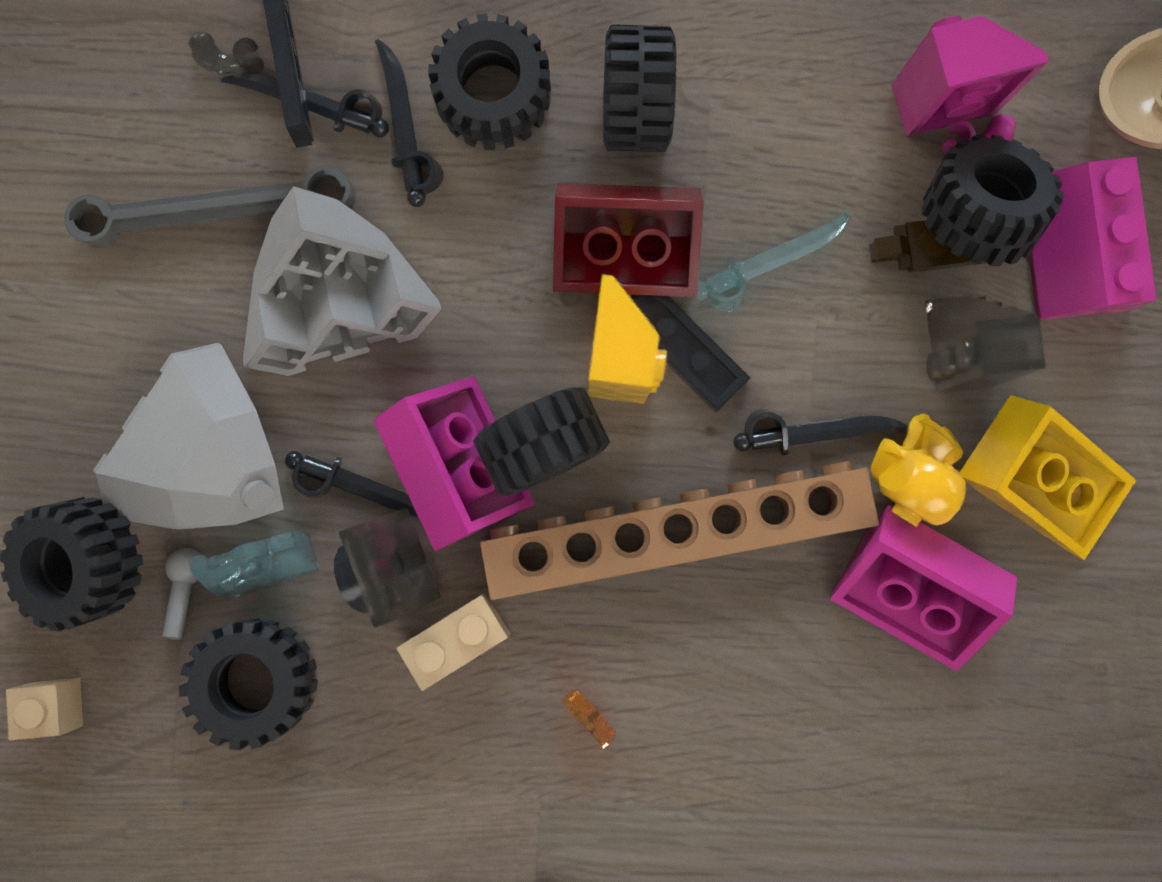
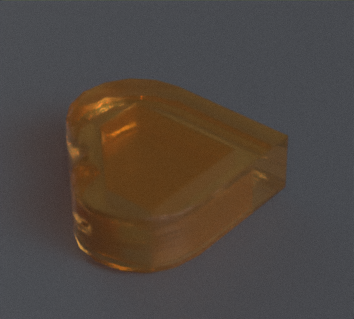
(589, 718)

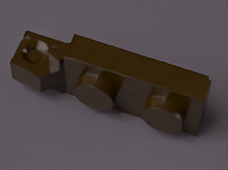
(915, 249)

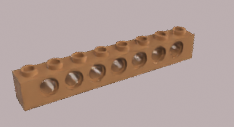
(849, 510)

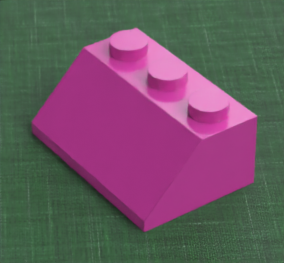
(963, 73)
(1096, 245)
(439, 464)
(926, 590)

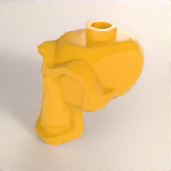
(921, 473)

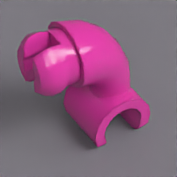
(1000, 125)

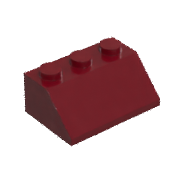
(627, 232)

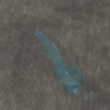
(764, 262)

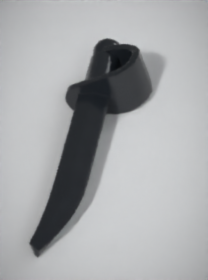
(340, 112)
(409, 157)
(786, 436)
(345, 480)

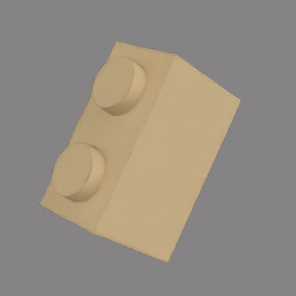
(453, 641)

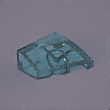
(256, 565)

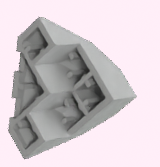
(328, 288)
(192, 450)

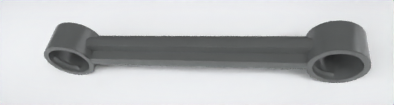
(192, 208)

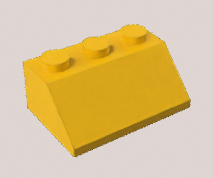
(625, 349)

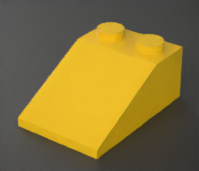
(1048, 475)

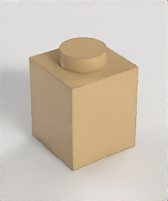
(44, 708)

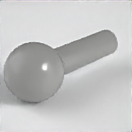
(182, 578)

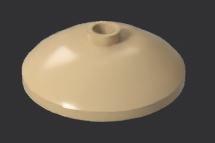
(1133, 91)

